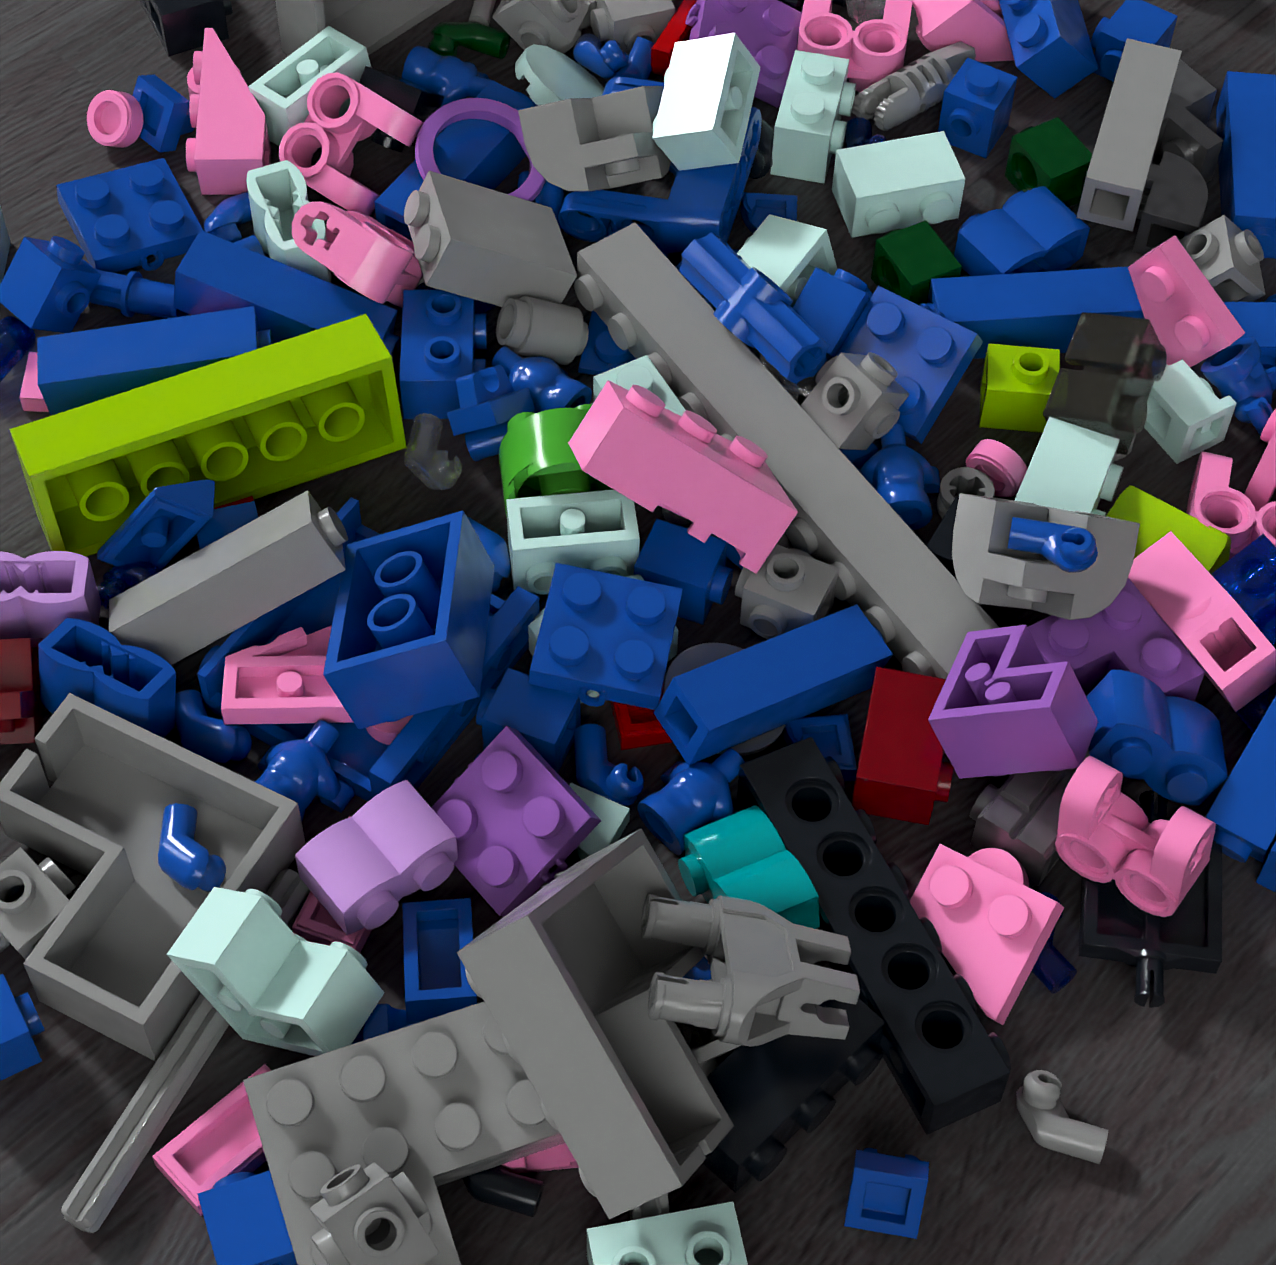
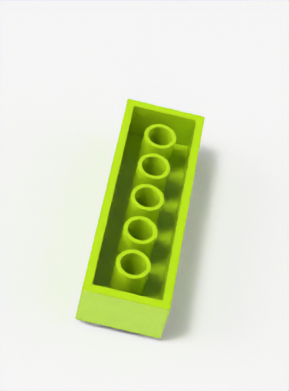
(241, 421)

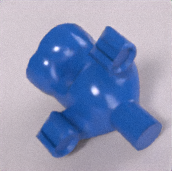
(444, 74)
(1242, 376)
(545, 379)
(903, 478)
(303, 770)
(690, 798)

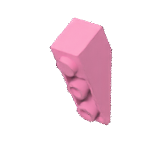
(227, 123)
(1205, 620)

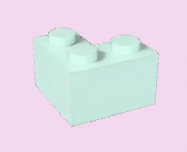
(271, 980)

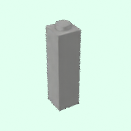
(1128, 135)
(231, 580)

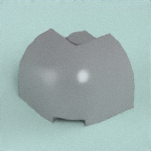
(596, 140)
(1029, 580)

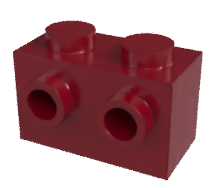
(900, 753)

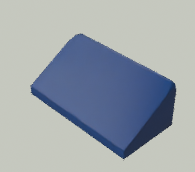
(161, 524)

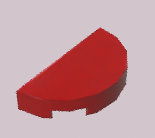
(674, 32)

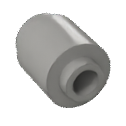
(542, 329)

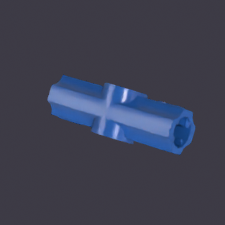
(753, 308)

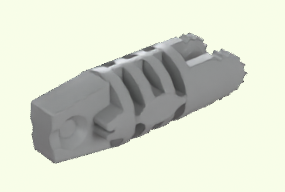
(911, 87)

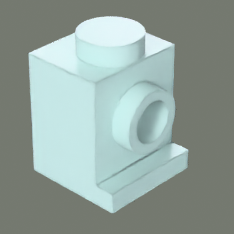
(1186, 413)

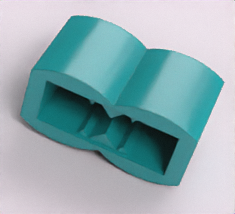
(748, 861)

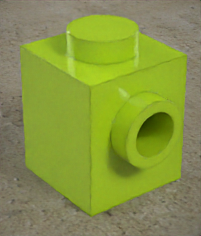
(1017, 386)

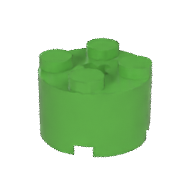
(538, 457)

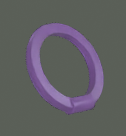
(474, 109)

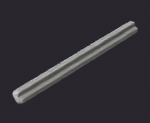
(161, 1091)

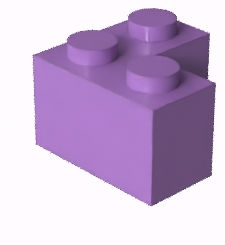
(1124, 638)
(1010, 708)

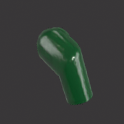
(468, 35)

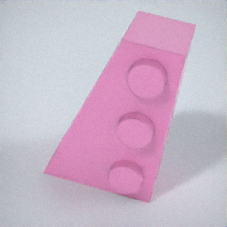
(685, 469)

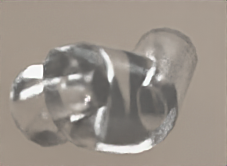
(424, 458)

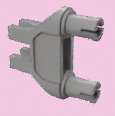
(758, 972)

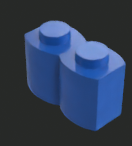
(1024, 236)
(113, 676)
(1157, 737)

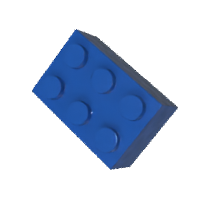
(410, 621)

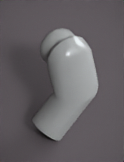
(1049, 1122)

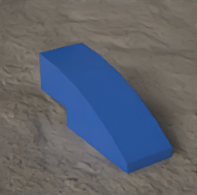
(432, 967)

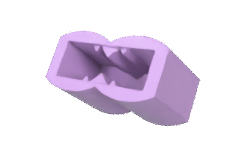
(45, 591)
(378, 858)

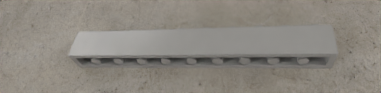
(839, 512)

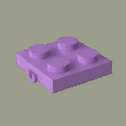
(764, 27)
(513, 821)

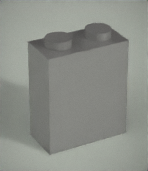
(486, 243)

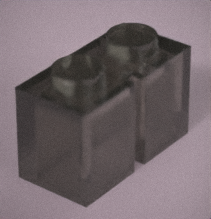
(1113, 389)

